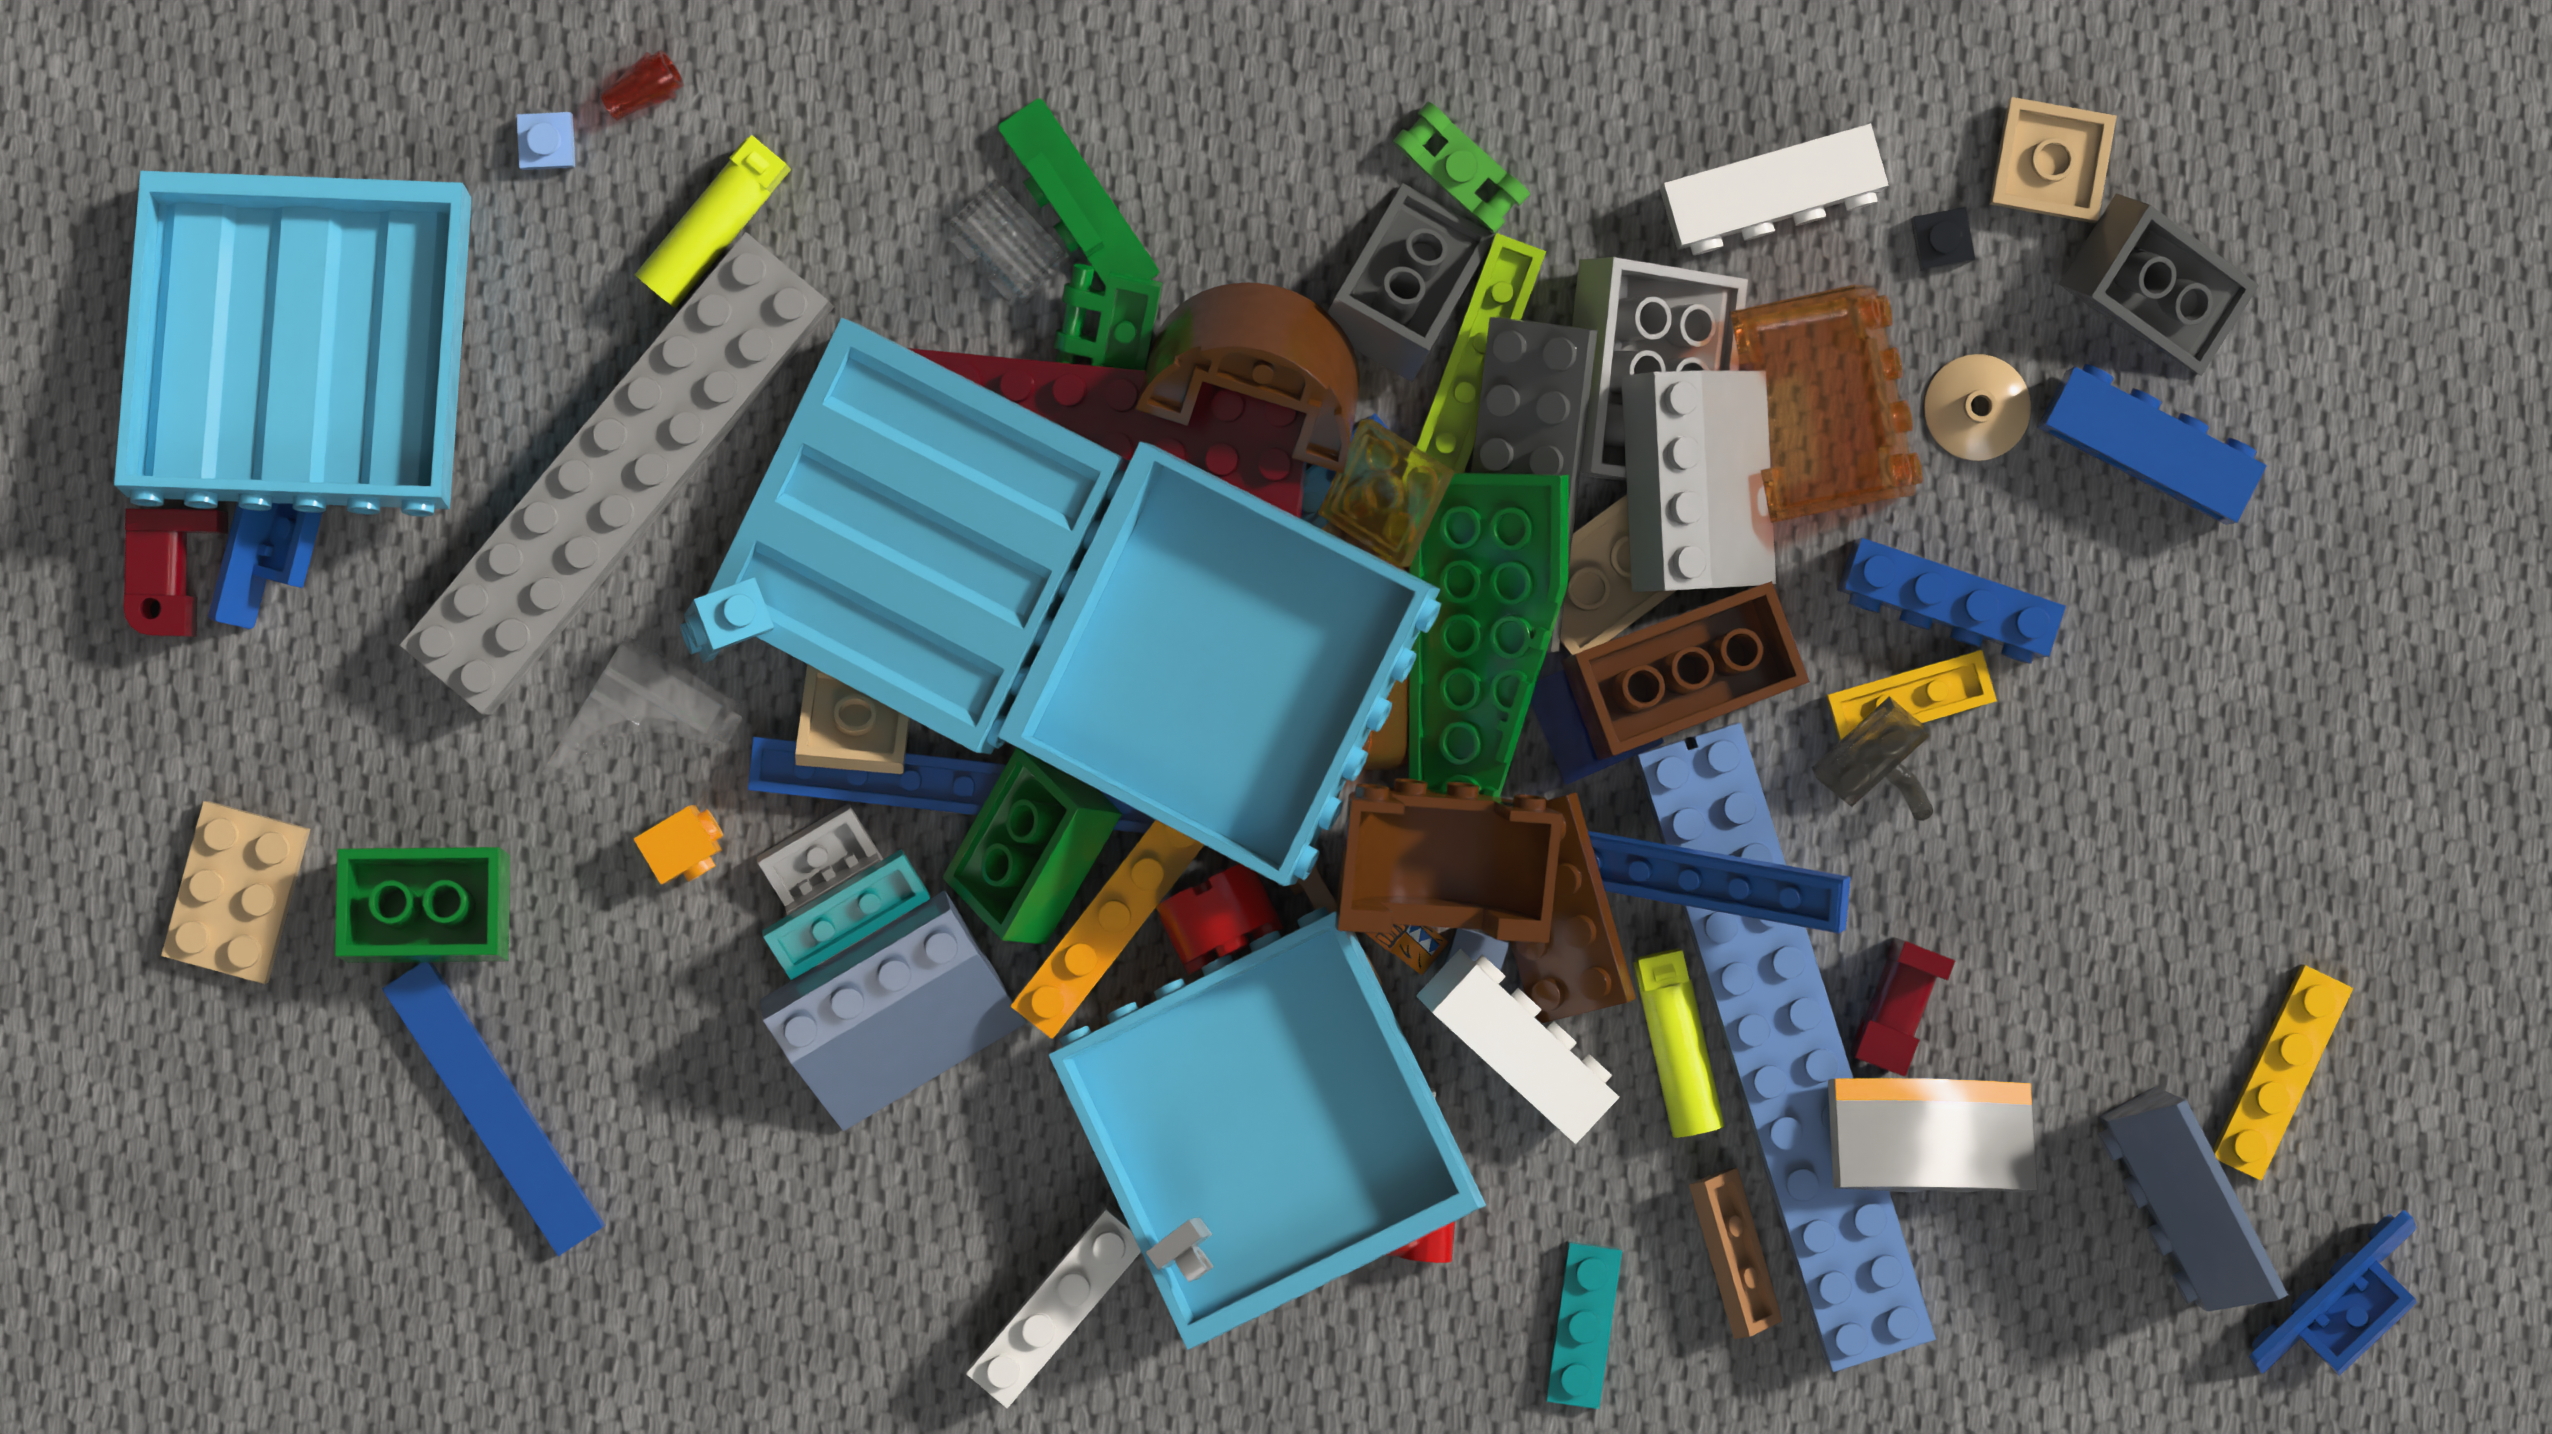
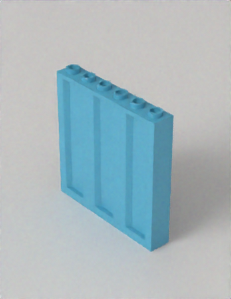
(293, 342)
(919, 534)

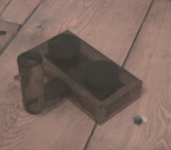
(1876, 752)

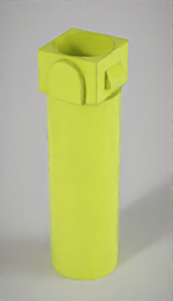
(713, 221)
(1678, 1043)

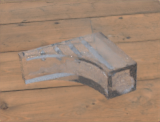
(644, 695)

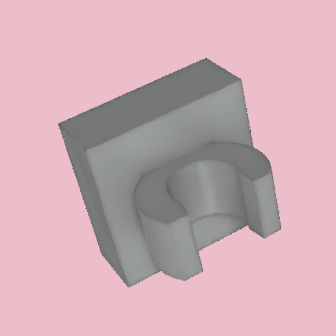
(1183, 1249)

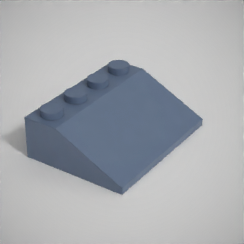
(891, 1011)
(2189, 1202)

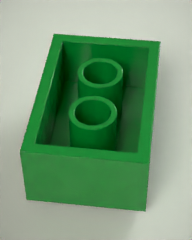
(422, 905)

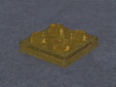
(1386, 493)

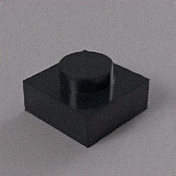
(1943, 238)

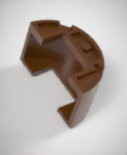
(1265, 347)
(1448, 861)

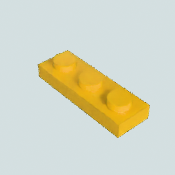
(1923, 692)

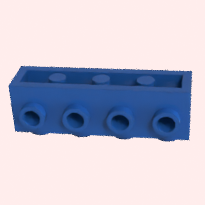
(2152, 445)
(1951, 598)

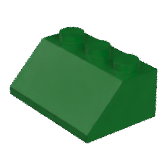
(1030, 848)

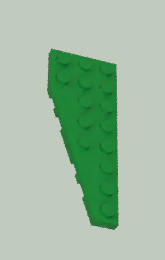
(1501, 582)

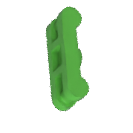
(1461, 167)

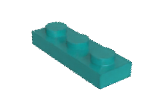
(845, 914)
(1583, 1325)

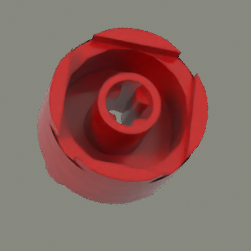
(1218, 917)

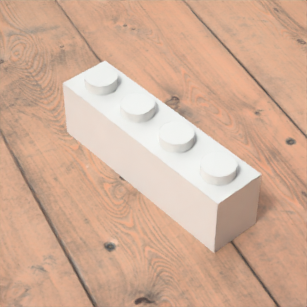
(1773, 188)
(1517, 1045)
(1056, 1307)

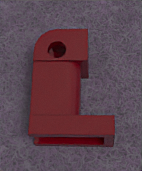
(159, 566)
(1897, 1006)

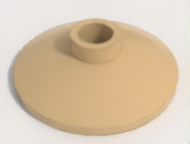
(1950, 412)

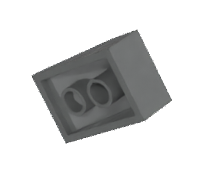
(1408, 281)
(2159, 283)

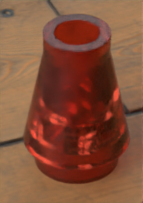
(643, 85)

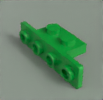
(1075, 194)

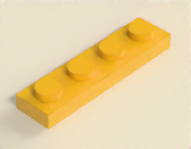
(2281, 1071)

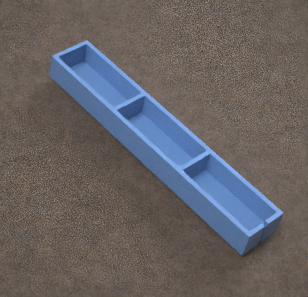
(1782, 1056)

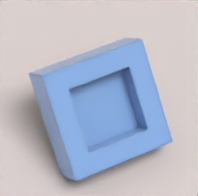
(546, 141)

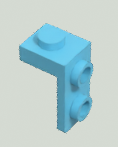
(725, 619)

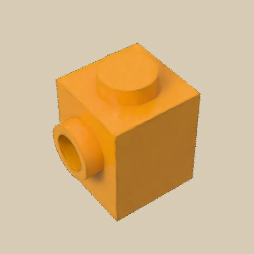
(681, 845)

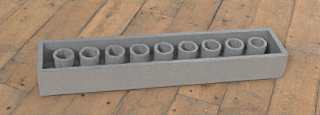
(617, 475)

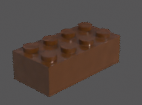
(1685, 670)

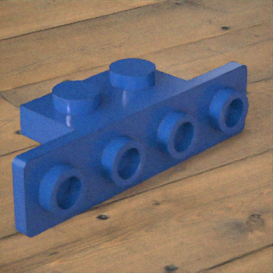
(262, 547)
(2349, 1308)

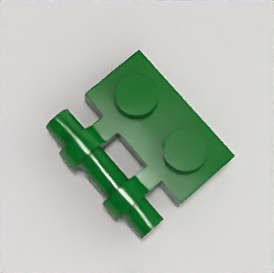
(1125, 323)

